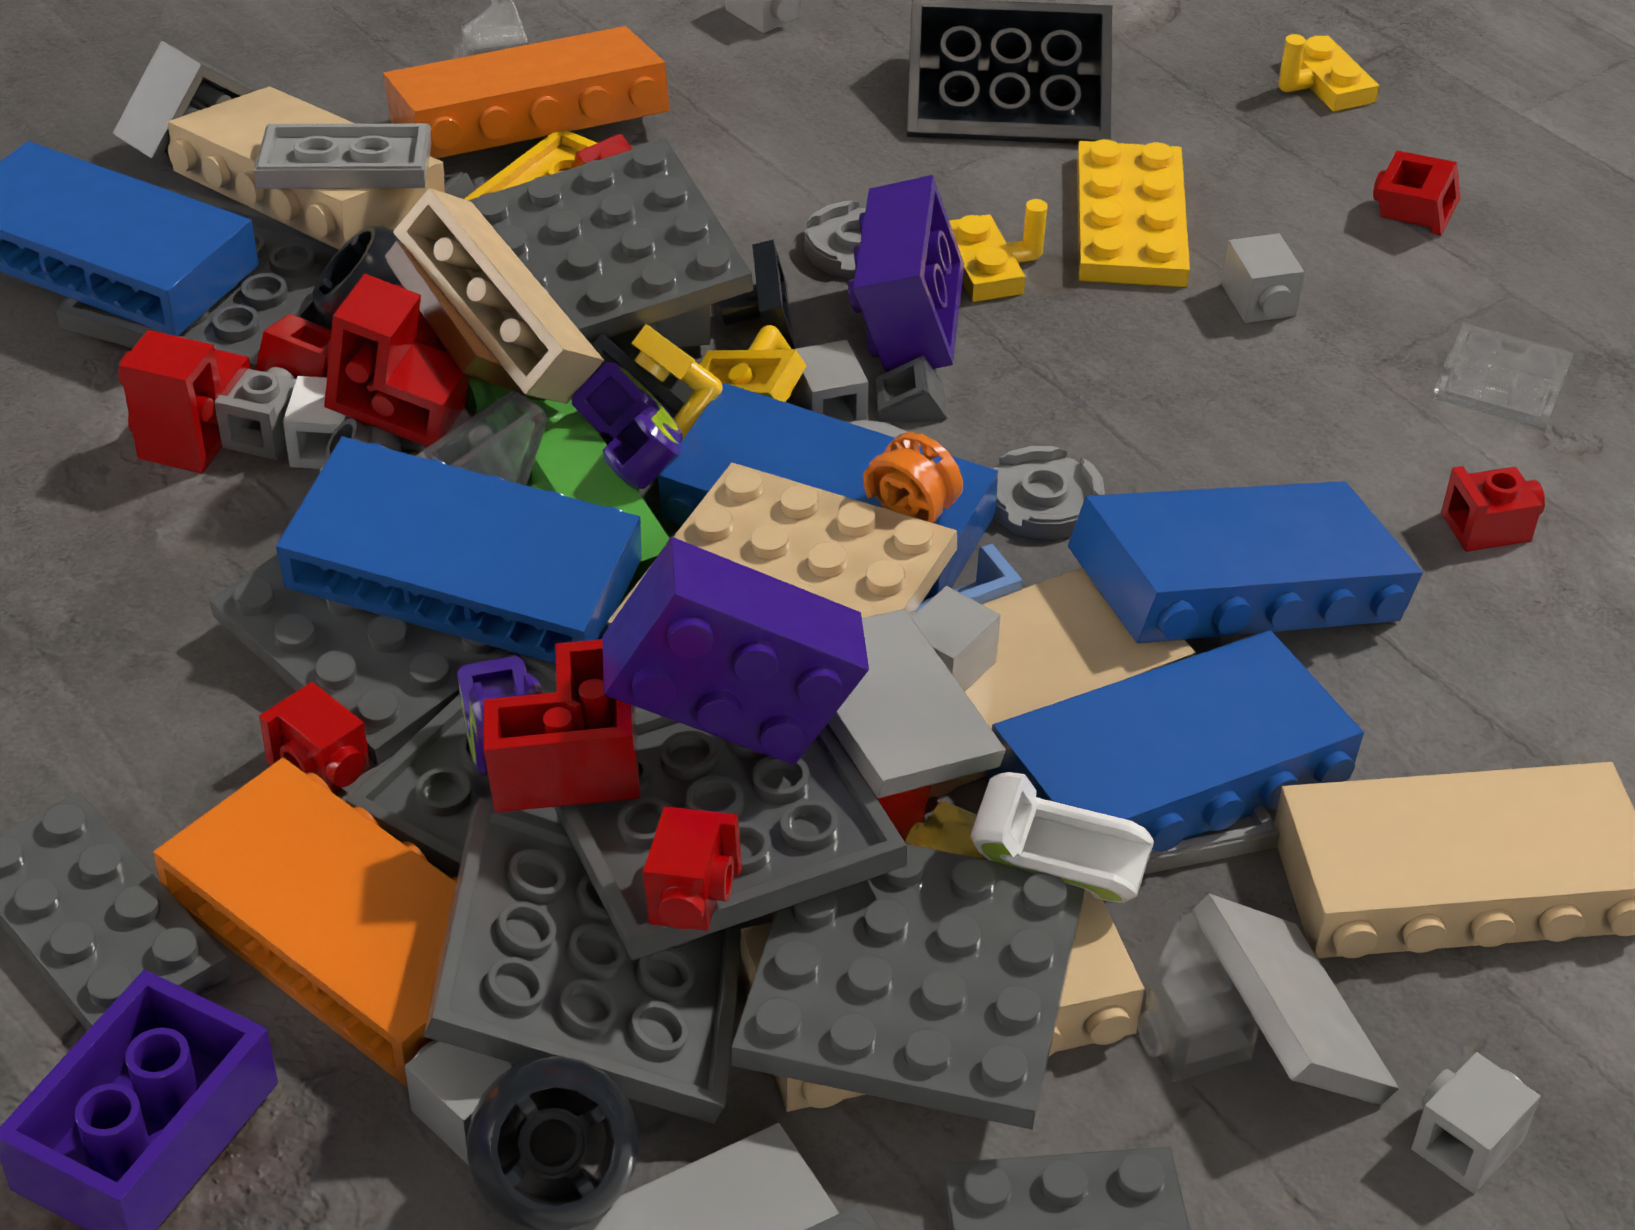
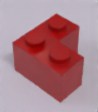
(384, 373)
(172, 397)
(562, 743)

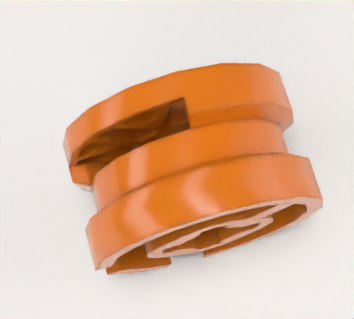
(913, 481)

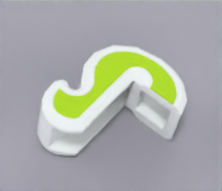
(1057, 839)

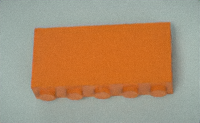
(530, 90)
(319, 906)

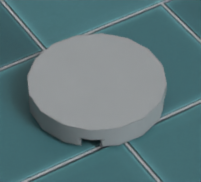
(832, 238)
(1043, 491)

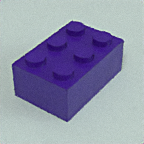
(907, 275)
(733, 652)
(137, 1108)

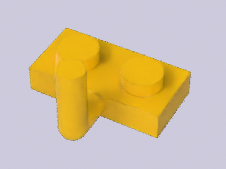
(1325, 70)
(989, 261)
(662, 358)
(764, 368)

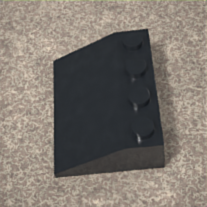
(1010, 71)

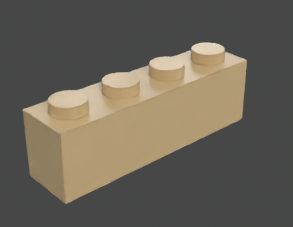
(498, 296)

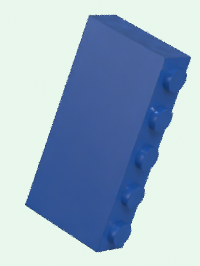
(117, 240)
(810, 451)
(459, 550)
(1242, 560)
(1187, 741)

